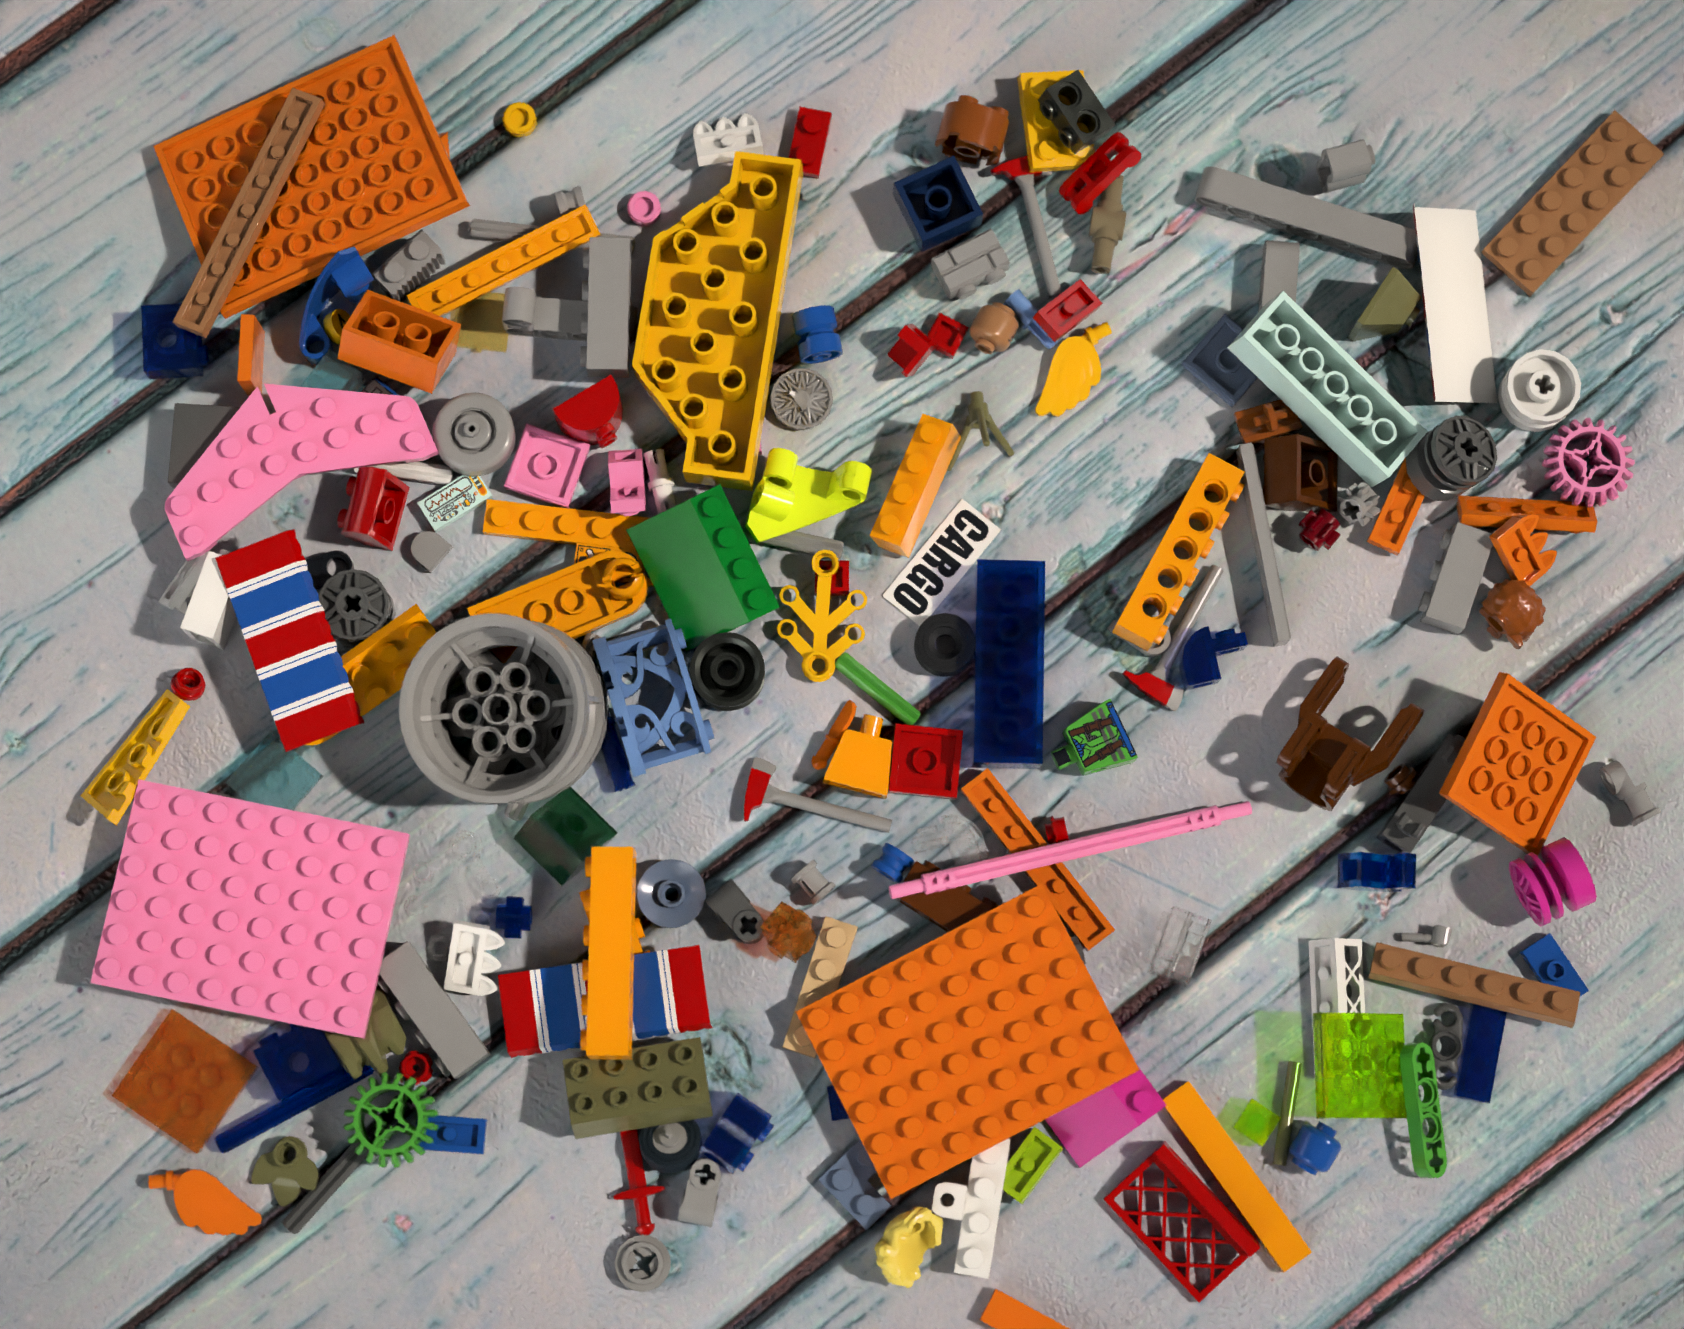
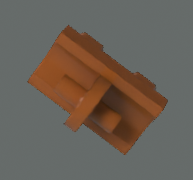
(1266, 421)

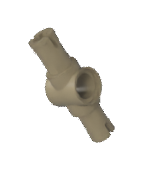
(1107, 226)

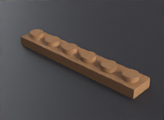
(1474, 985)

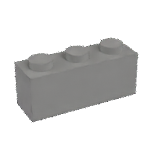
(1456, 578)

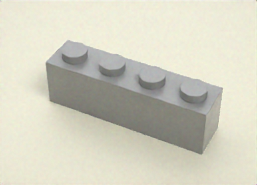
(608, 307)
(432, 1011)

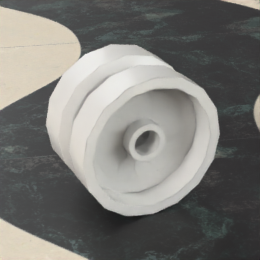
(1520, 389)

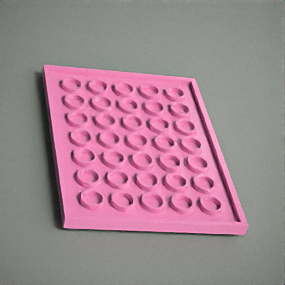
(251, 909)

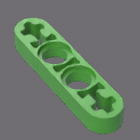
(1419, 1110)

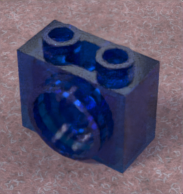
(181, 359)
(278, 1052)

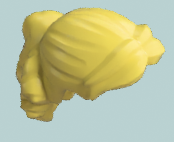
(905, 1243)

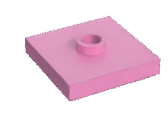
(547, 466)

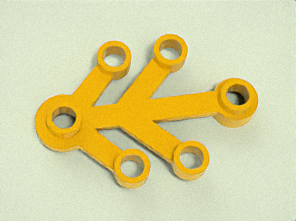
(821, 622)

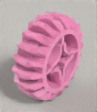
(1575, 459)

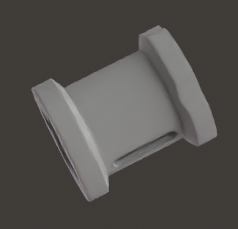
(813, 882)

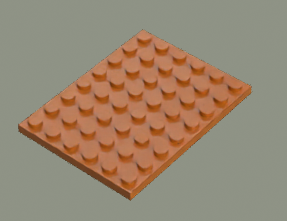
(360, 180)
(967, 1041)

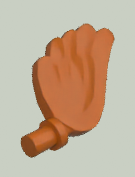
(206, 1202)

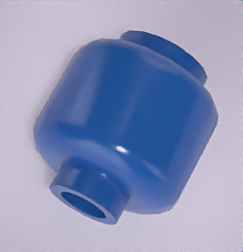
(1315, 1148)

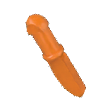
(832, 739)

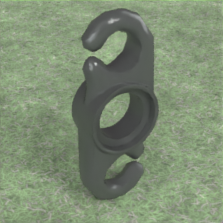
(1452, 1031)

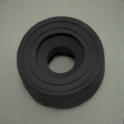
(944, 625)

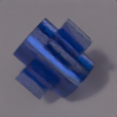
(514, 917)

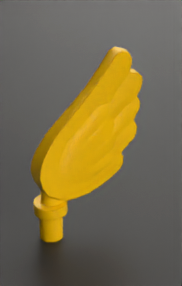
(1072, 372)

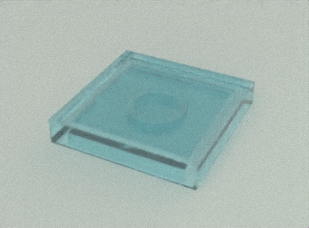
(274, 776)

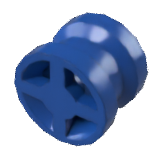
(892, 863)

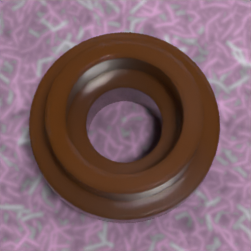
(1400, 779)

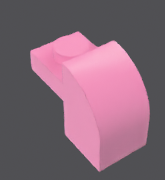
(627, 481)

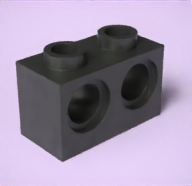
(1083, 108)

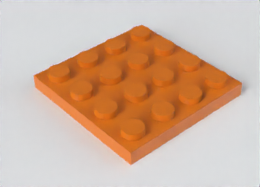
(1517, 764)

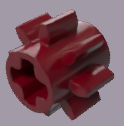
(1319, 529)

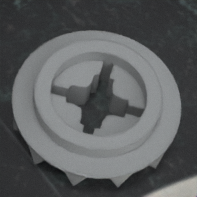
(639, 1279)

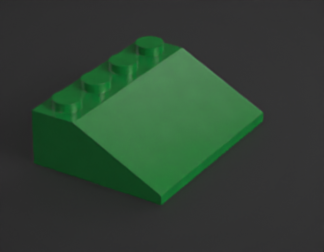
(703, 567)

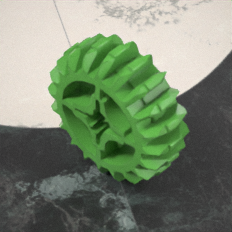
(382, 1134)

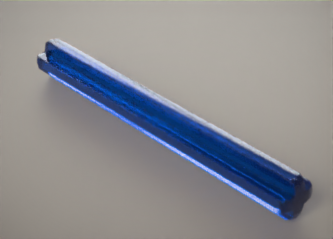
(288, 1108)

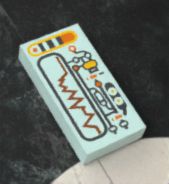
(454, 501)

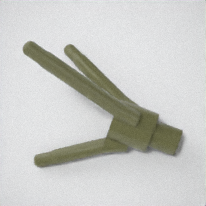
(979, 419)

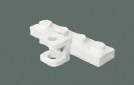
(978, 1209)

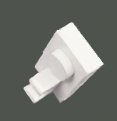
(183, 584)

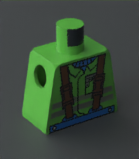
(1095, 742)

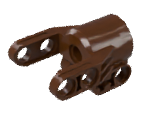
(1323, 760)

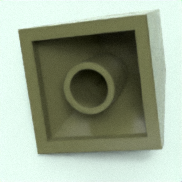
(1388, 309)

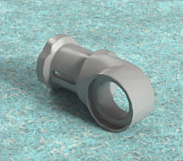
(1635, 797)

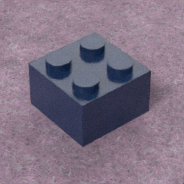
(937, 203)

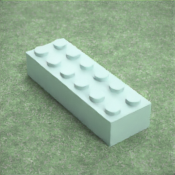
(1327, 389)

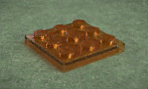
(185, 1081)

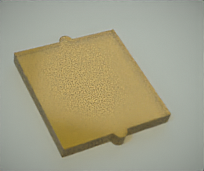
(482, 324)

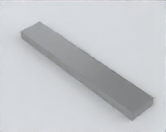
(1263, 545)

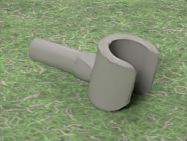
(1440, 936)

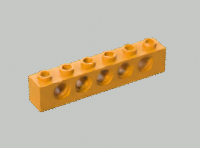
(1213, 476)

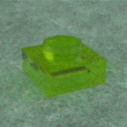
(1256, 1122)

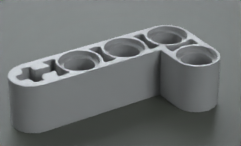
(548, 317)

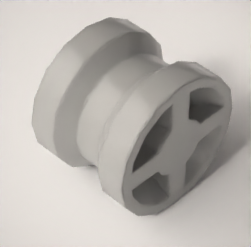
(569, 201)

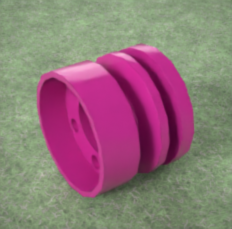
(1556, 880)

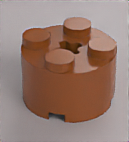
(972, 131)

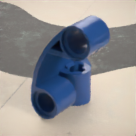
(344, 273)

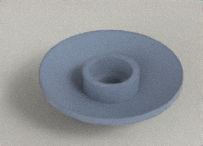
(665, 876)

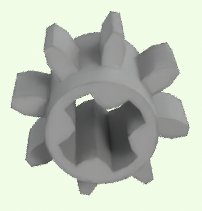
(1358, 504)

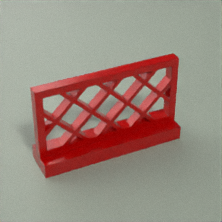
(1204, 1200)

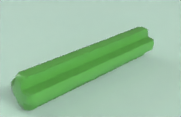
(877, 689)

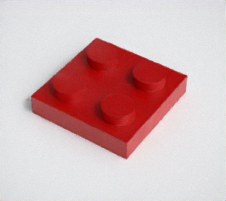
(925, 761)

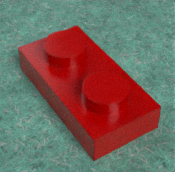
(810, 139)
(1067, 310)

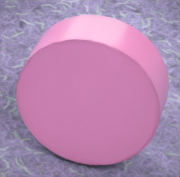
(644, 208)

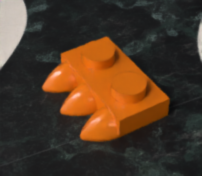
(1521, 550)

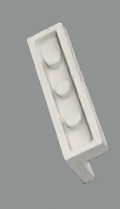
(1331, 974)

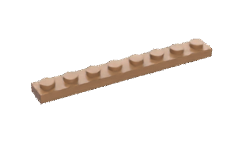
(249, 212)

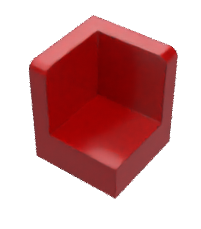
(911, 349)

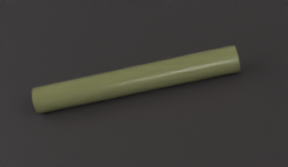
(1287, 1113)

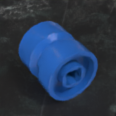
(817, 336)

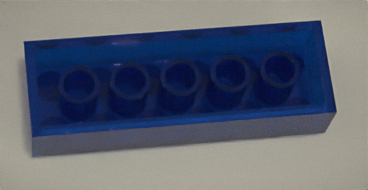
(1008, 664)

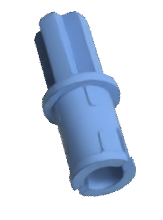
(1024, 312)

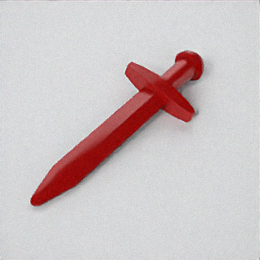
(637, 1182)

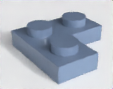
(849, 1185)

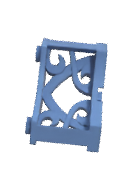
(637, 739)

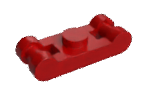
(1099, 172)

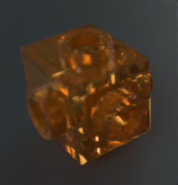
(788, 932)

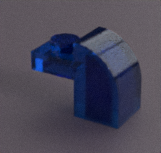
(1198, 657)
(1376, 871)

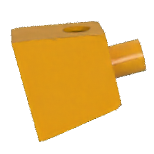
(862, 760)

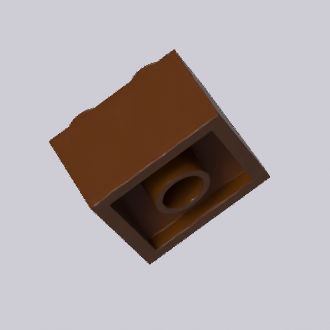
(1299, 474)

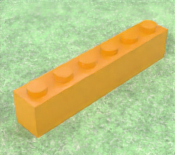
(610, 953)

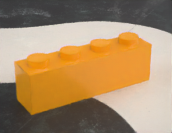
(915, 485)

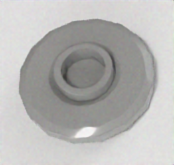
(801, 399)

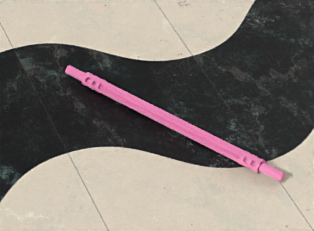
(1069, 850)

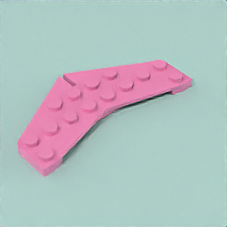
(266, 451)

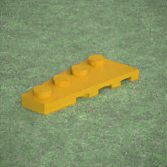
(117, 781)

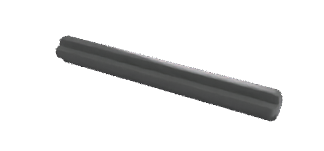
(333, 1179)

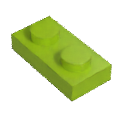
(1030, 1164)

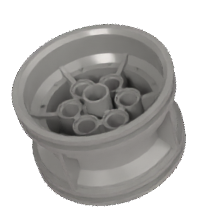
(432, 719)

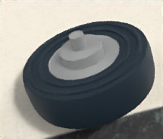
(671, 1146)

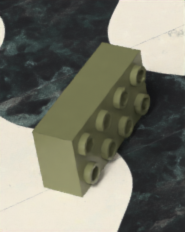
(653, 1089)

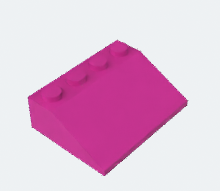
(1105, 1117)

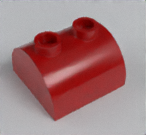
(592, 414)
(373, 508)

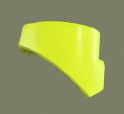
(800, 496)

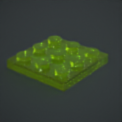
(1358, 1065)

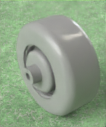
(474, 434)

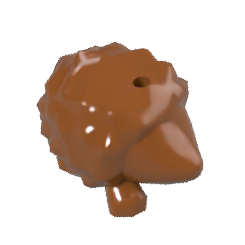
(1513, 610)

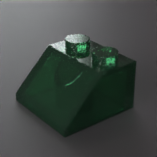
(563, 834)

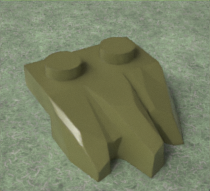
(382, 1037)

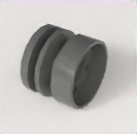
(1452, 458)
(362, 588)

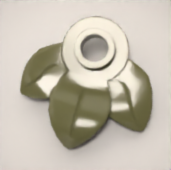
(286, 1175)

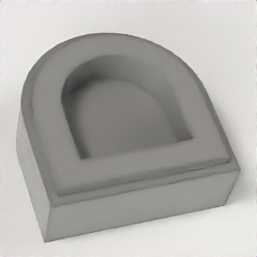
(429, 549)

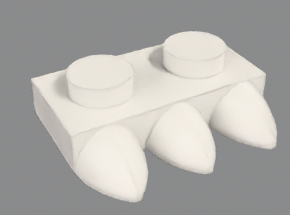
(720, 145)
(470, 960)

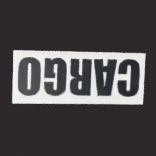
(941, 562)

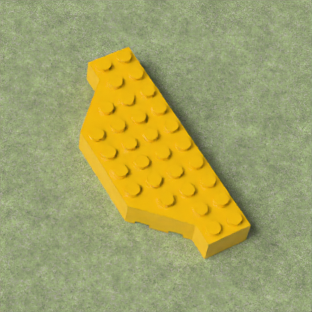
(716, 317)

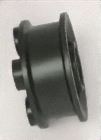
(721, 650)

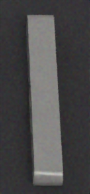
(1307, 217)

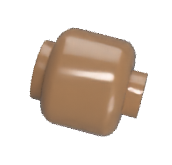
(994, 328)

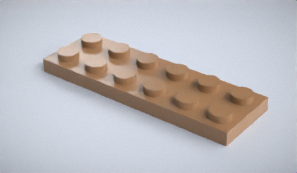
(1572, 203)

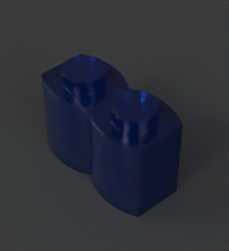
(736, 1134)

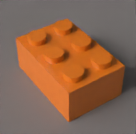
(399, 341)

